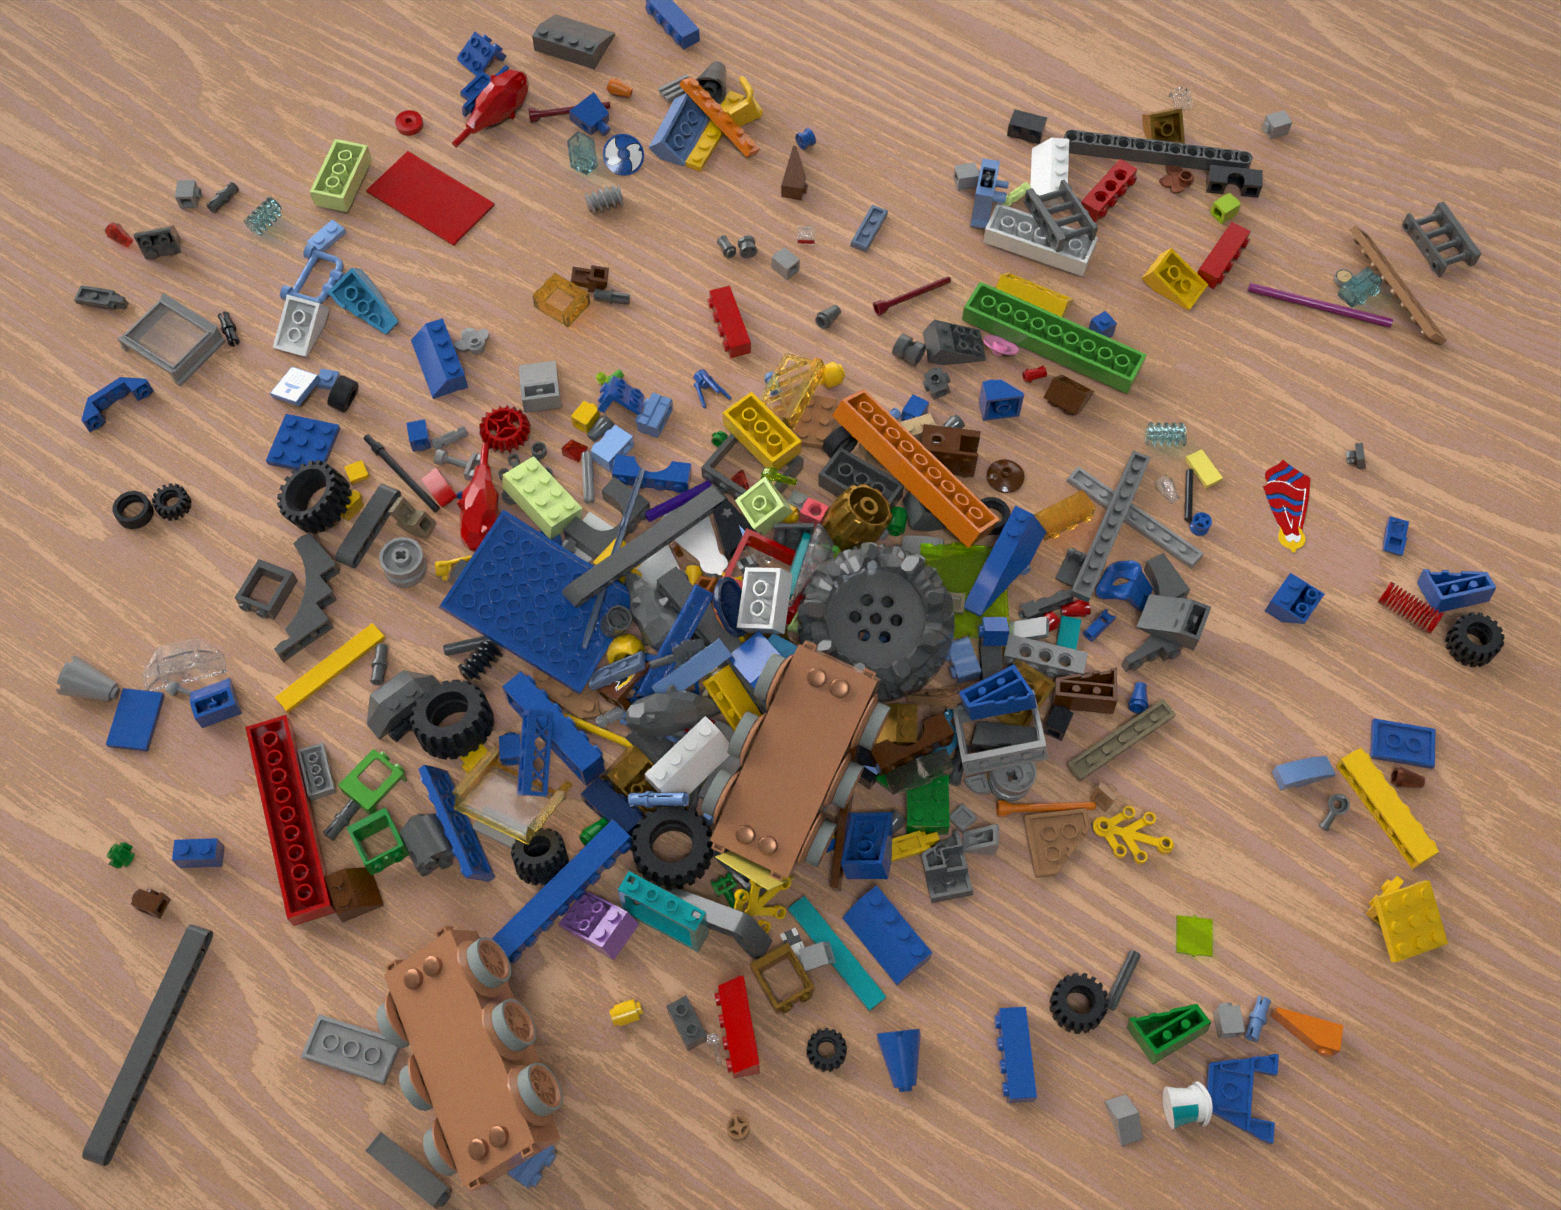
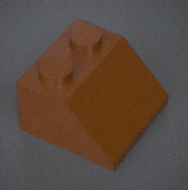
(1068, 394)
(353, 892)

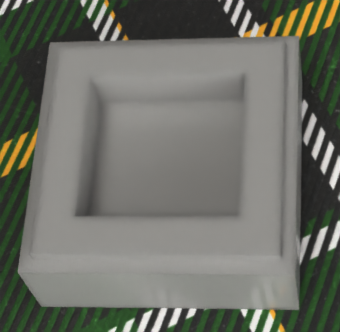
(962, 818)

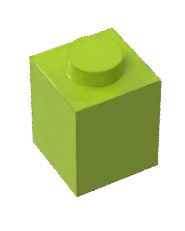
(1225, 208)

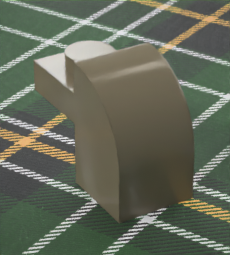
(411, 520)

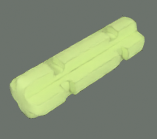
(1016, 194)

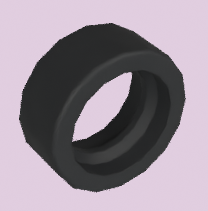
(839, 438)
(128, 498)
(1001, 506)

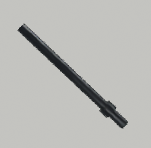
(378, 449)

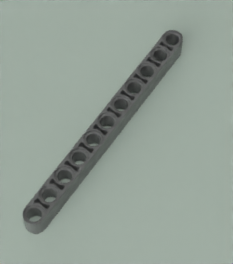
(1154, 151)
(643, 547)
(147, 1046)

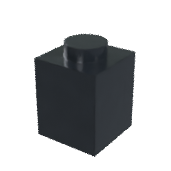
(1058, 722)

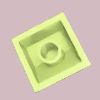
(763, 506)

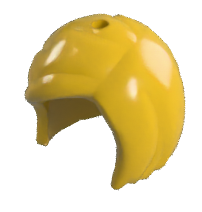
(624, 645)

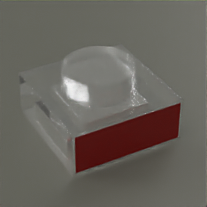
(806, 234)

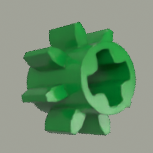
(120, 855)

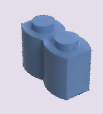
(963, 661)

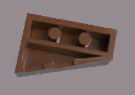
(1087, 692)

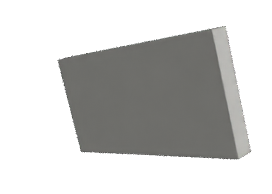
(350, 1049)

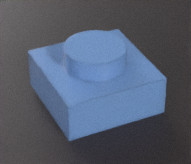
(328, 378)

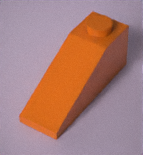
(1312, 1031)

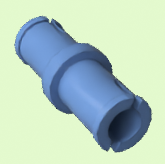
(1257, 1018)

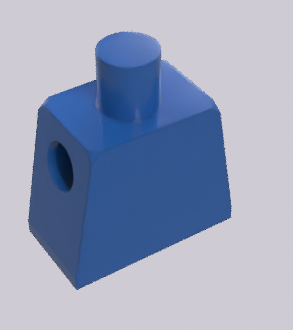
(590, 115)

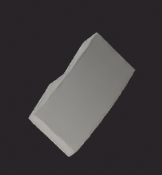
(912, 542)

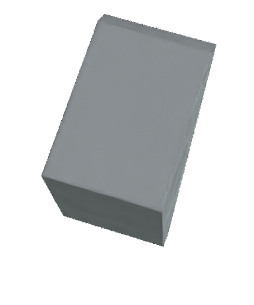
(981, 840)
(1124, 1119)

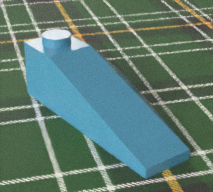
(361, 297)

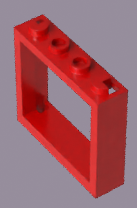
(769, 548)

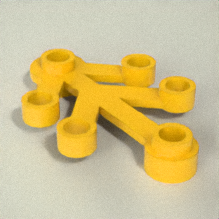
(1130, 835)
(756, 905)

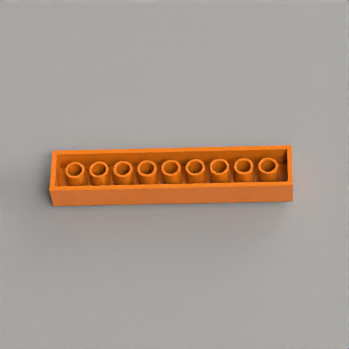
(915, 467)

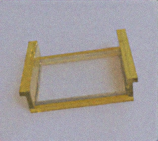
(491, 797)

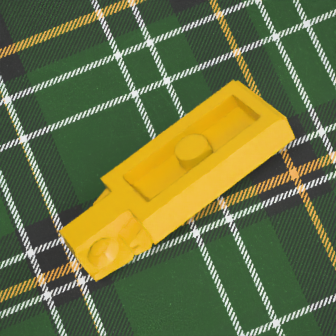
(912, 844)

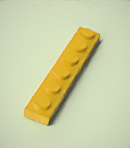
(711, 136)

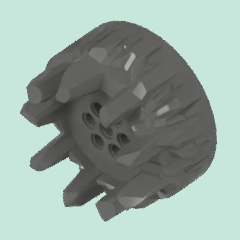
(919, 598)

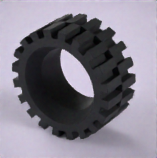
(300, 489)

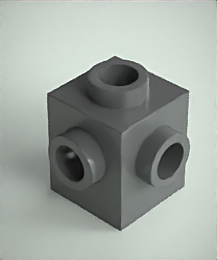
(937, 382)

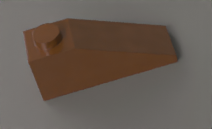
(794, 180)

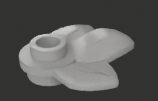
(472, 340)

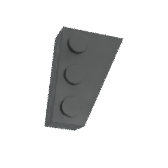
(995, 736)

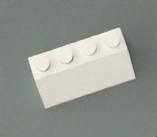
(1049, 167)
(690, 760)

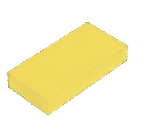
(1203, 468)

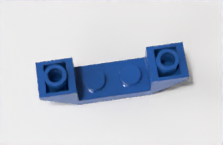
(138, 387)

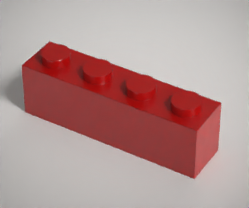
(1223, 254)
(730, 322)

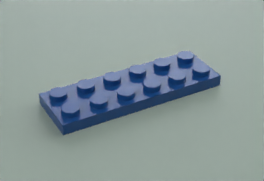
(456, 825)

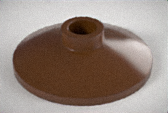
(1005, 482)

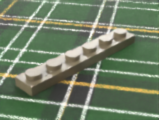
(1121, 740)

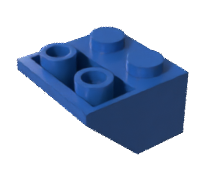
(1294, 601)
(214, 703)

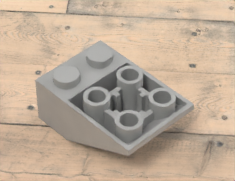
(539, 386)

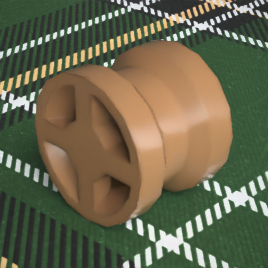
(736, 1124)

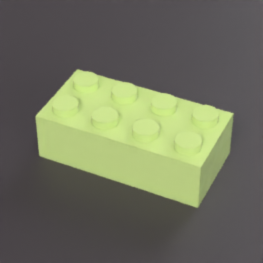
(340, 175)
(541, 497)

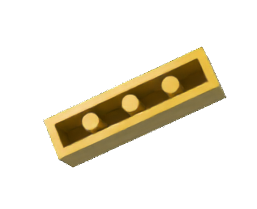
(730, 695)

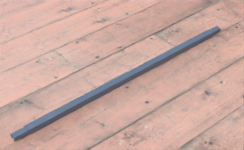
(623, 527)

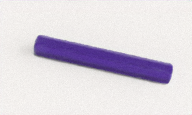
(675, 502)

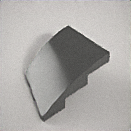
(947, 870)

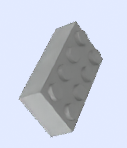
(316, 771)

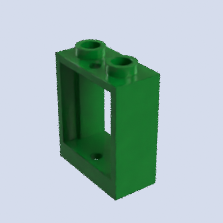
(369, 826)

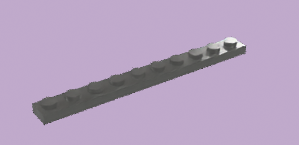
(1110, 526)

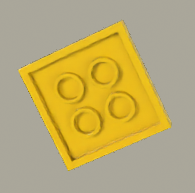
(1410, 921)

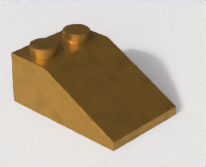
(1039, 683)
(900, 725)

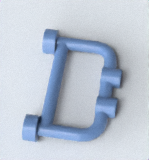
(311, 253)

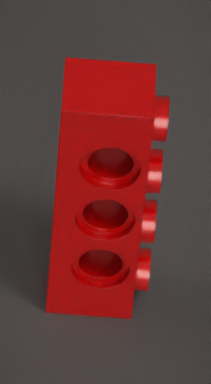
(1109, 189)

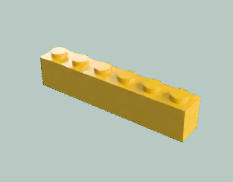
(1387, 808)

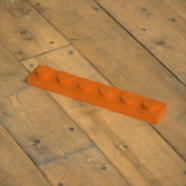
(719, 116)

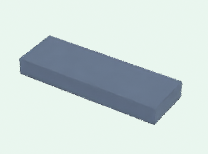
(869, 228)
(617, 670)

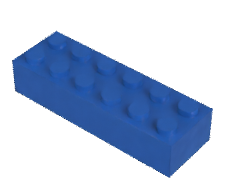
(566, 740)

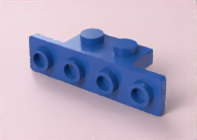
(474, 89)

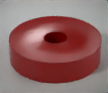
(409, 122)

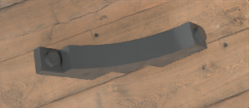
(310, 620)

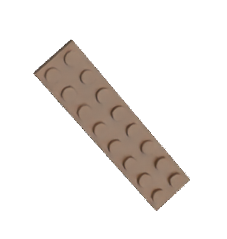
(1399, 288)

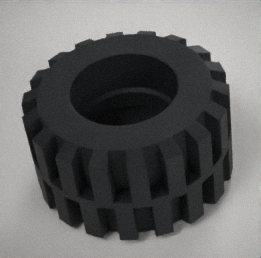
(1484, 630)
(551, 859)
(1091, 991)

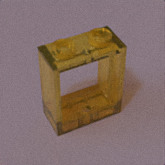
(572, 311)

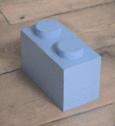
(613, 442)

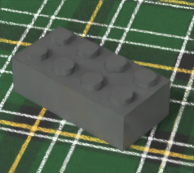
(847, 470)

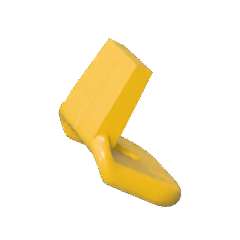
(748, 109)

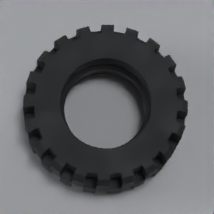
(457, 738)
(672, 820)

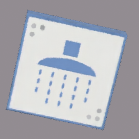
(295, 386)

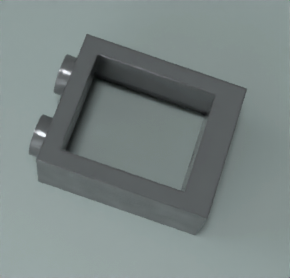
(271, 571)

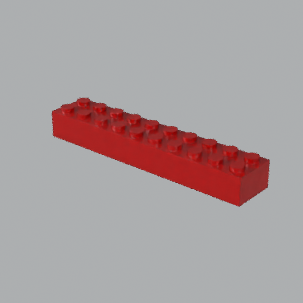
(289, 820)

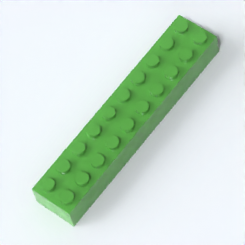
(1054, 337)

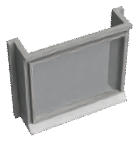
(173, 338)

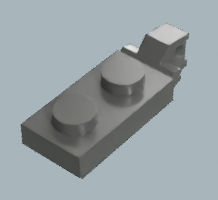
(100, 298)

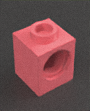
(810, 507)

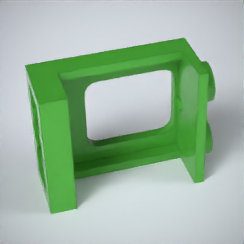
(360, 793)

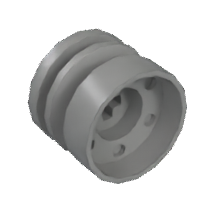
(1023, 779)

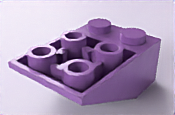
(599, 924)

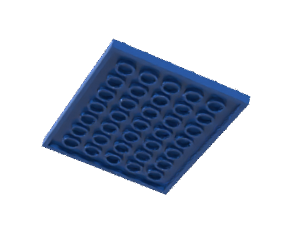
(517, 601)

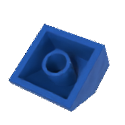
(999, 400)

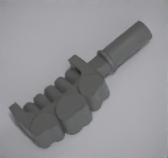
(681, 653)

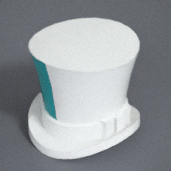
(1187, 1105)

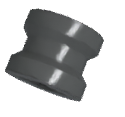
(747, 246)

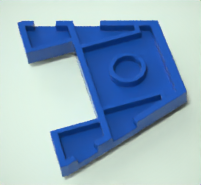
(1231, 1092)

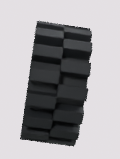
(167, 493)
(826, 1063)

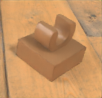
(1104, 796)

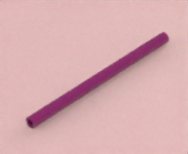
(1321, 305)

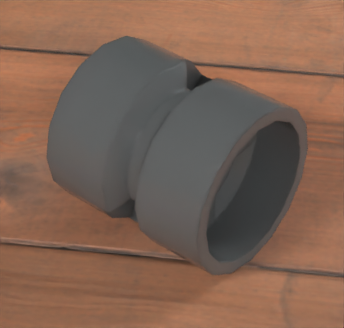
(908, 349)
(615, 621)

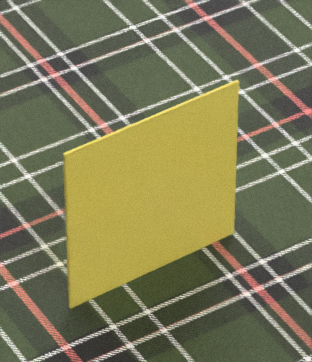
(751, 870)

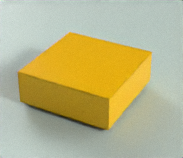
(356, 472)

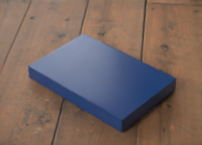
(135, 719)
(1403, 743)

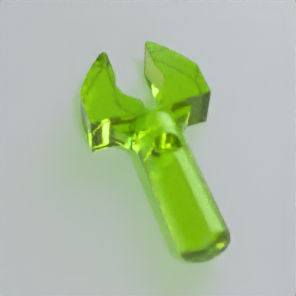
(772, 475)

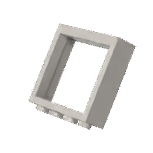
(999, 757)

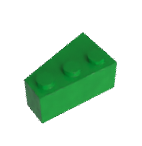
(1168, 1031)

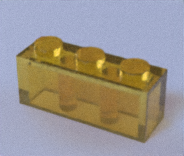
(1066, 514)

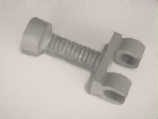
(441, 457)

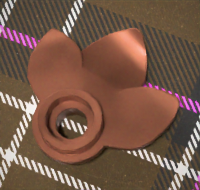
(1177, 179)

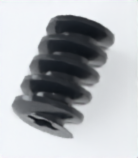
(478, 661)

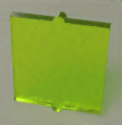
(1194, 936)

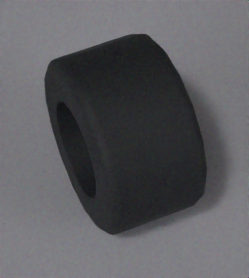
(342, 393)

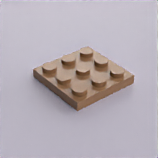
(815, 422)

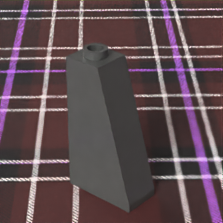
(409, 1171)

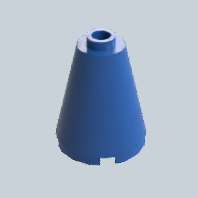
(901, 1056)

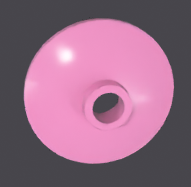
(1000, 346)

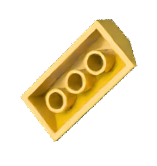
(1034, 294)

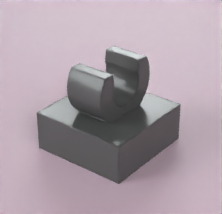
(1357, 456)

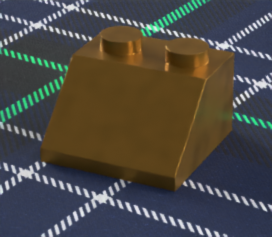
(1164, 125)

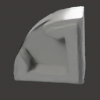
(978, 784)

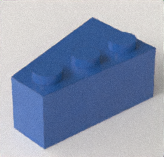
(1455, 590)
(998, 695)

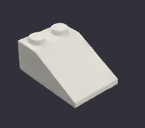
(300, 325)

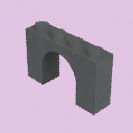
(594, 541)

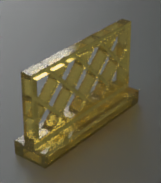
(804, 391)

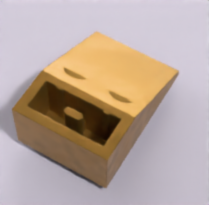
(628, 774)

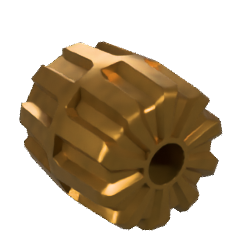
(857, 517)

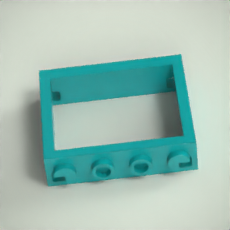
(663, 911)

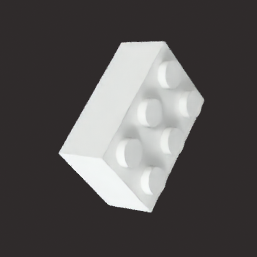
(764, 600)

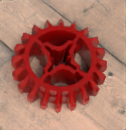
(507, 434)

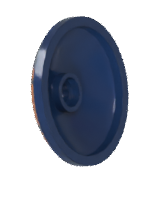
(727, 604)

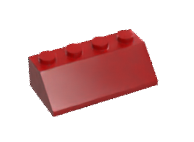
(738, 1028)

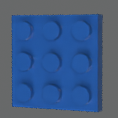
(302, 441)

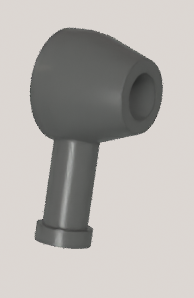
(1333, 812)

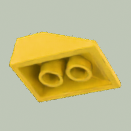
(1174, 279)

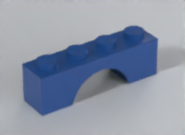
(673, 478)

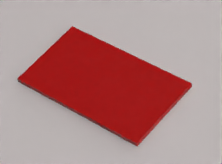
(430, 198)

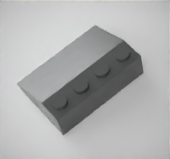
(572, 40)

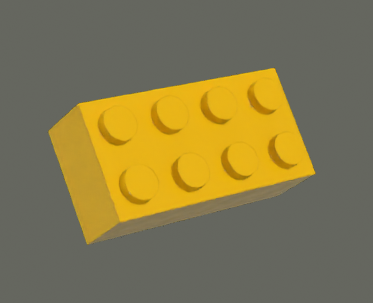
(761, 432)

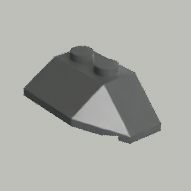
(396, 700)

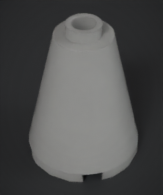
(85, 681)

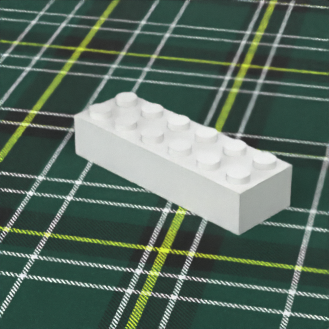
(1021, 235)

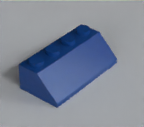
(438, 359)
(887, 935)

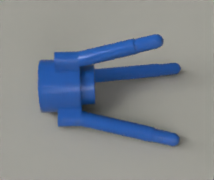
(705, 381)

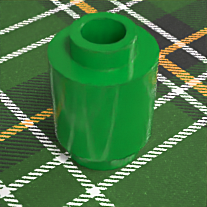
(898, 521)

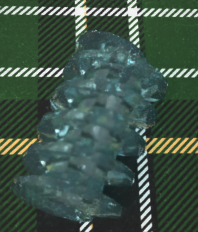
(263, 215)
(1165, 433)

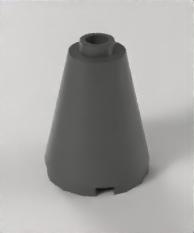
(714, 81)

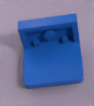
(479, 53)
(621, 392)

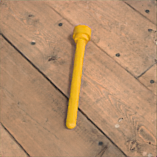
(600, 731)

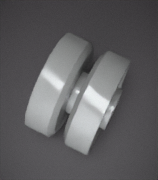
(403, 562)

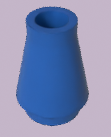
(1139, 701)

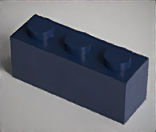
(609, 805)

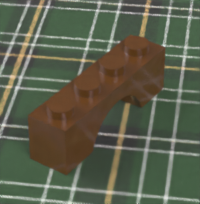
(889, 756)

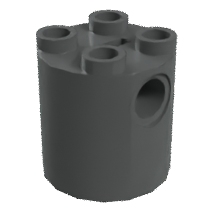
(427, 843)

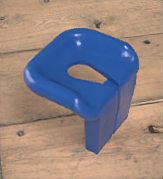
(1135, 591)

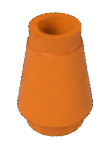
(619, 88)

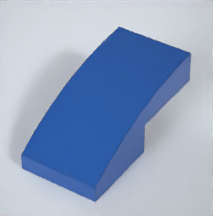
(1395, 536)

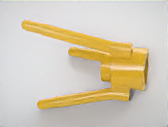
(443, 567)

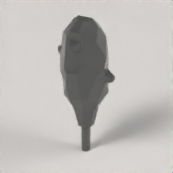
(649, 611)
(669, 712)

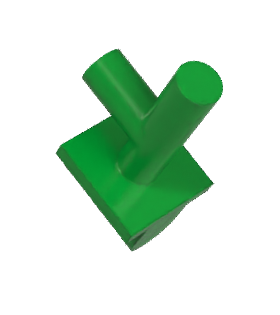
(726, 890)

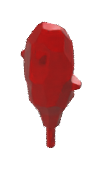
(496, 102)
(478, 504)

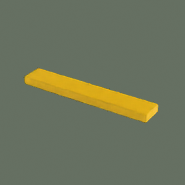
(329, 668)

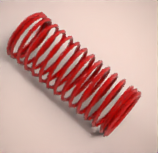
(1386, 595)

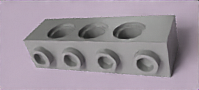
(1053, 653)

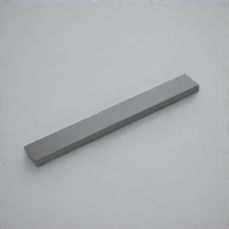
(1138, 519)

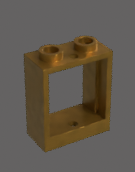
(773, 958)

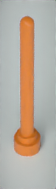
(1006, 808)

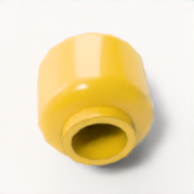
(832, 375)

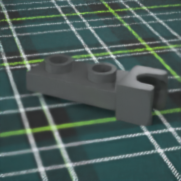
(1035, 610)

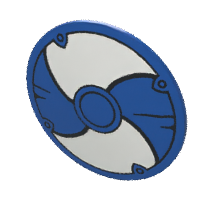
(623, 154)

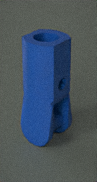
(1099, 626)

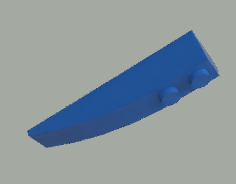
(1007, 559)

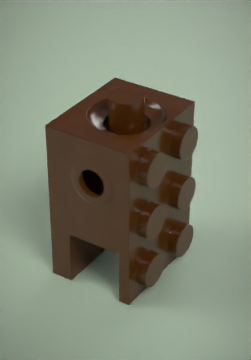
(953, 447)

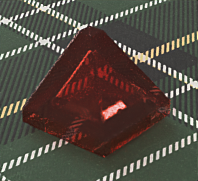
(574, 450)
(740, 479)

